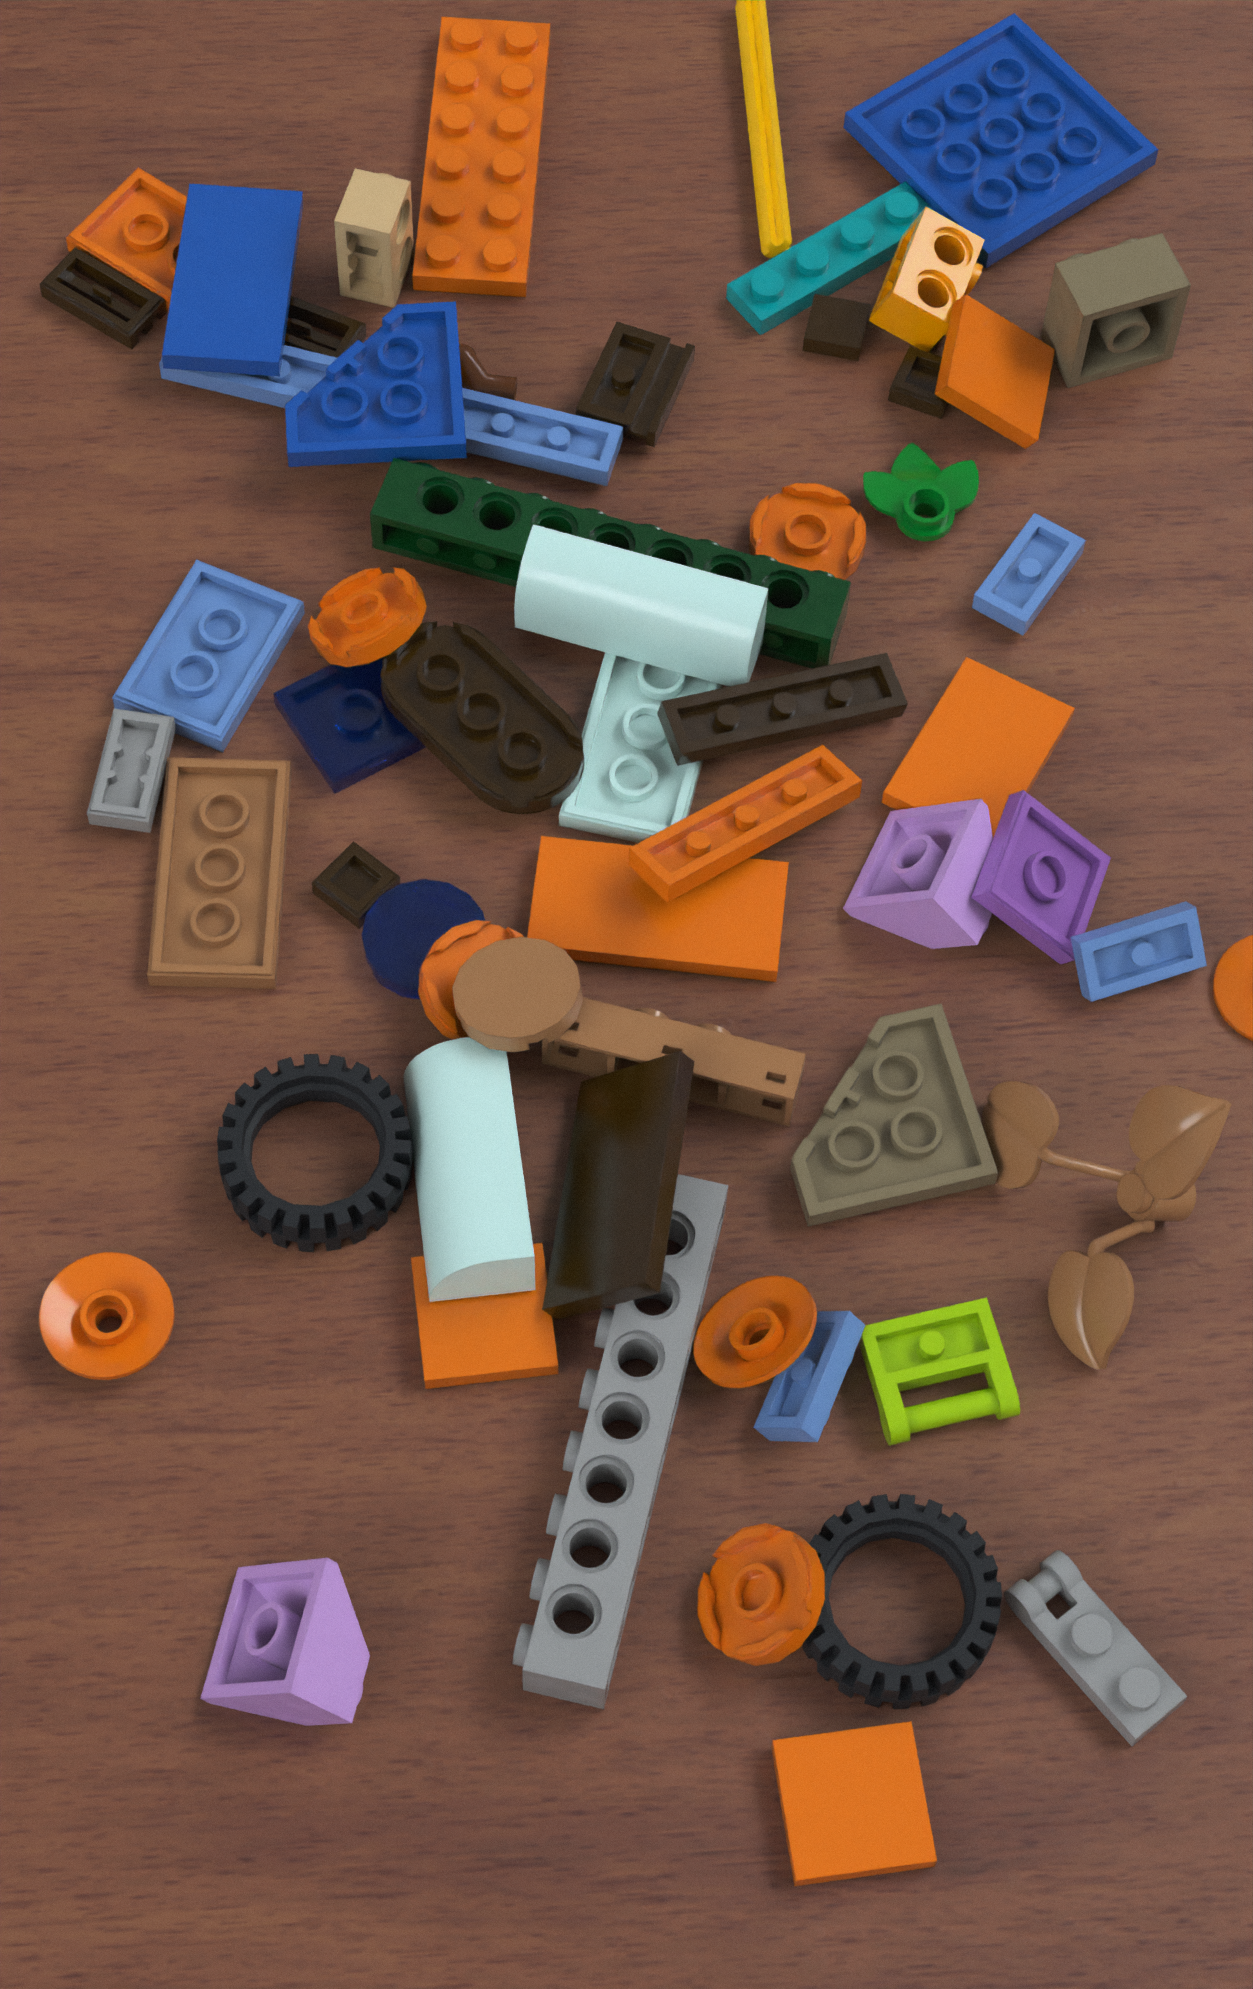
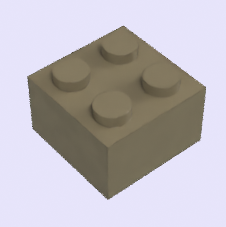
(1115, 309)

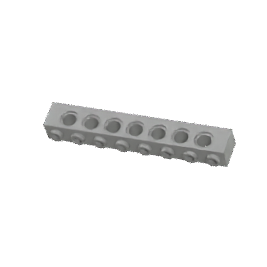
(583, 1663)

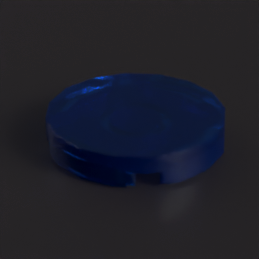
(406, 925)

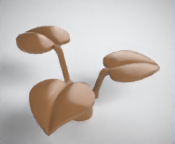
(1171, 1136)

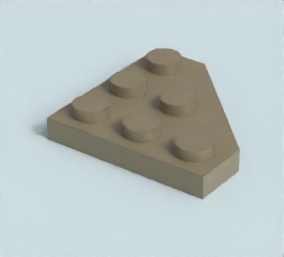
(895, 1126)

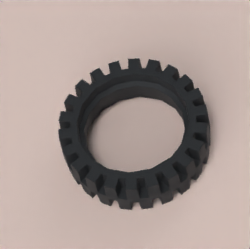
(299, 1085)
(966, 1558)

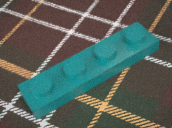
(825, 260)

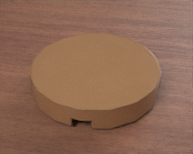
(517, 994)

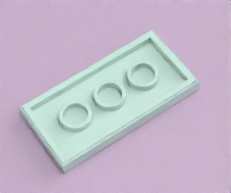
(629, 770)

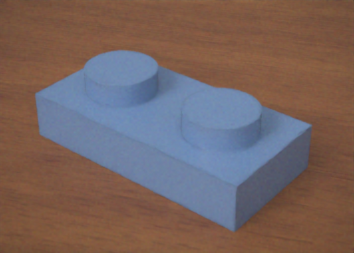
(1028, 574)
(1138, 951)
(806, 1390)

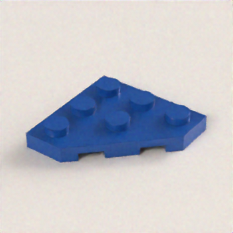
(386, 396)

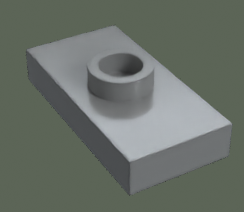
(131, 770)

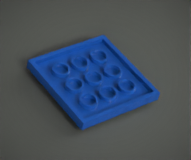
(1001, 137)

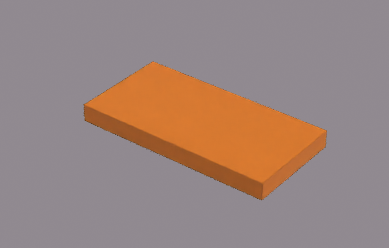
(607, 914)

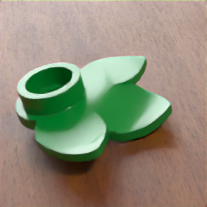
(921, 488)

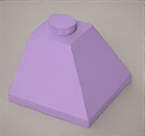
(925, 875)
(289, 1645)

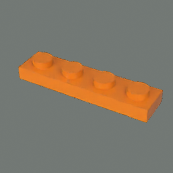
(744, 823)

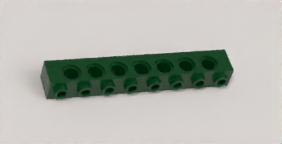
(465, 541)

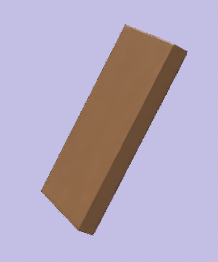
(220, 873)

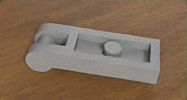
(1095, 1649)

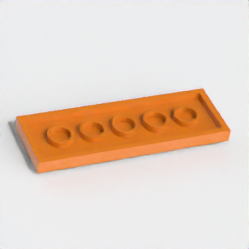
(482, 157)

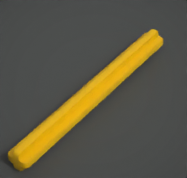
(763, 127)

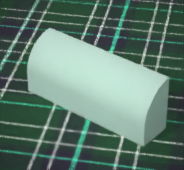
(640, 607)
(468, 1172)

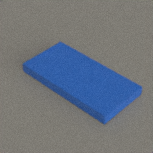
(233, 280)

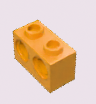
(926, 276)

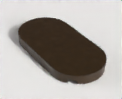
(483, 718)

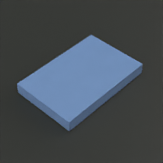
(210, 654)

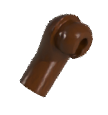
(477, 379)

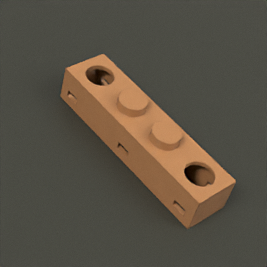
(727, 1069)

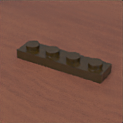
(781, 708)

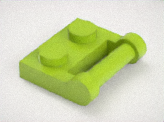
(932, 1350)

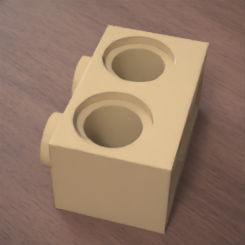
(374, 237)

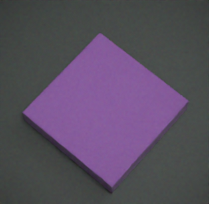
(1041, 876)

